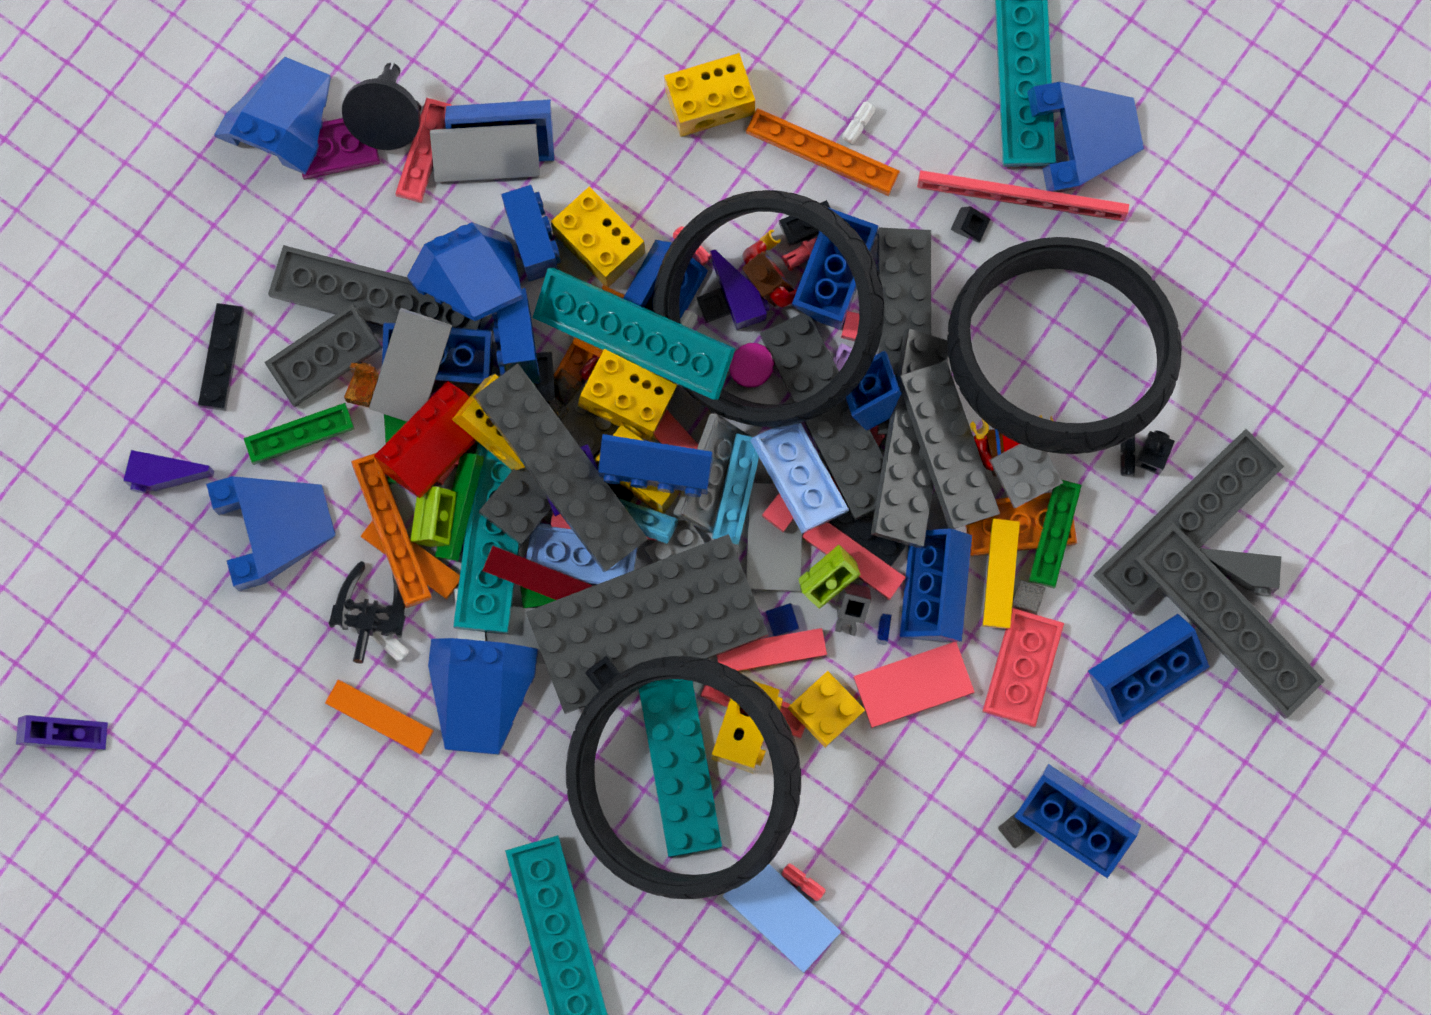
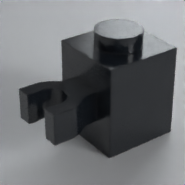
(1155, 452)
(852, 606)

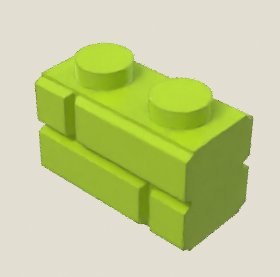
(433, 517)
(829, 576)

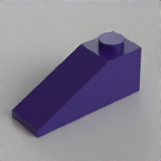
(740, 294)
(158, 472)
(61, 733)

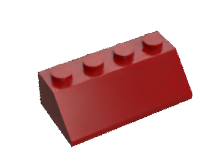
(427, 442)

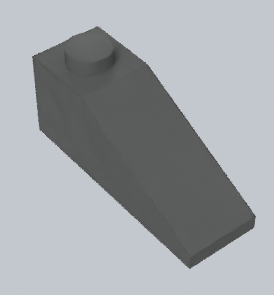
(1248, 570)

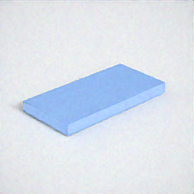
(799, 476)
(565, 553)
(784, 917)

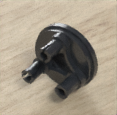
(382, 111)

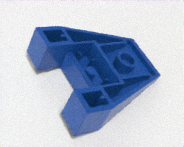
(1097, 129)
(281, 521)

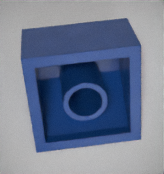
(875, 394)

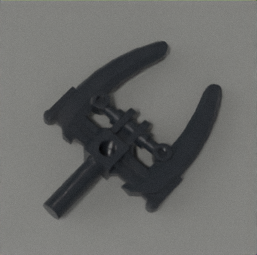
(366, 622)

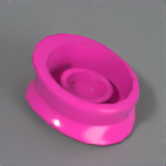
(751, 365)

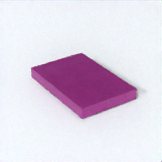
(339, 151)

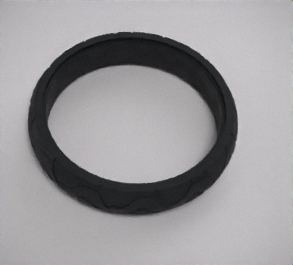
(1098, 262)
(863, 269)
(585, 801)

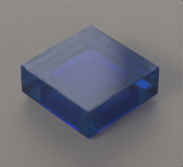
(782, 620)
(883, 629)

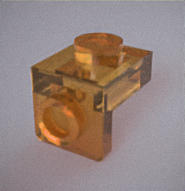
(362, 384)

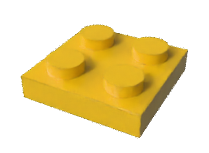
(826, 709)

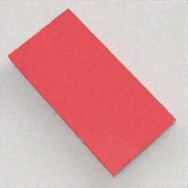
(1023, 668)
(913, 684)

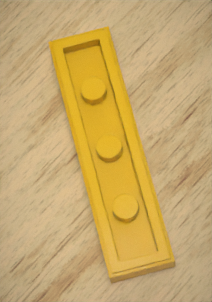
(1000, 574)

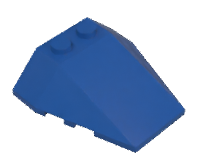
(281, 114)
(469, 271)
(479, 690)

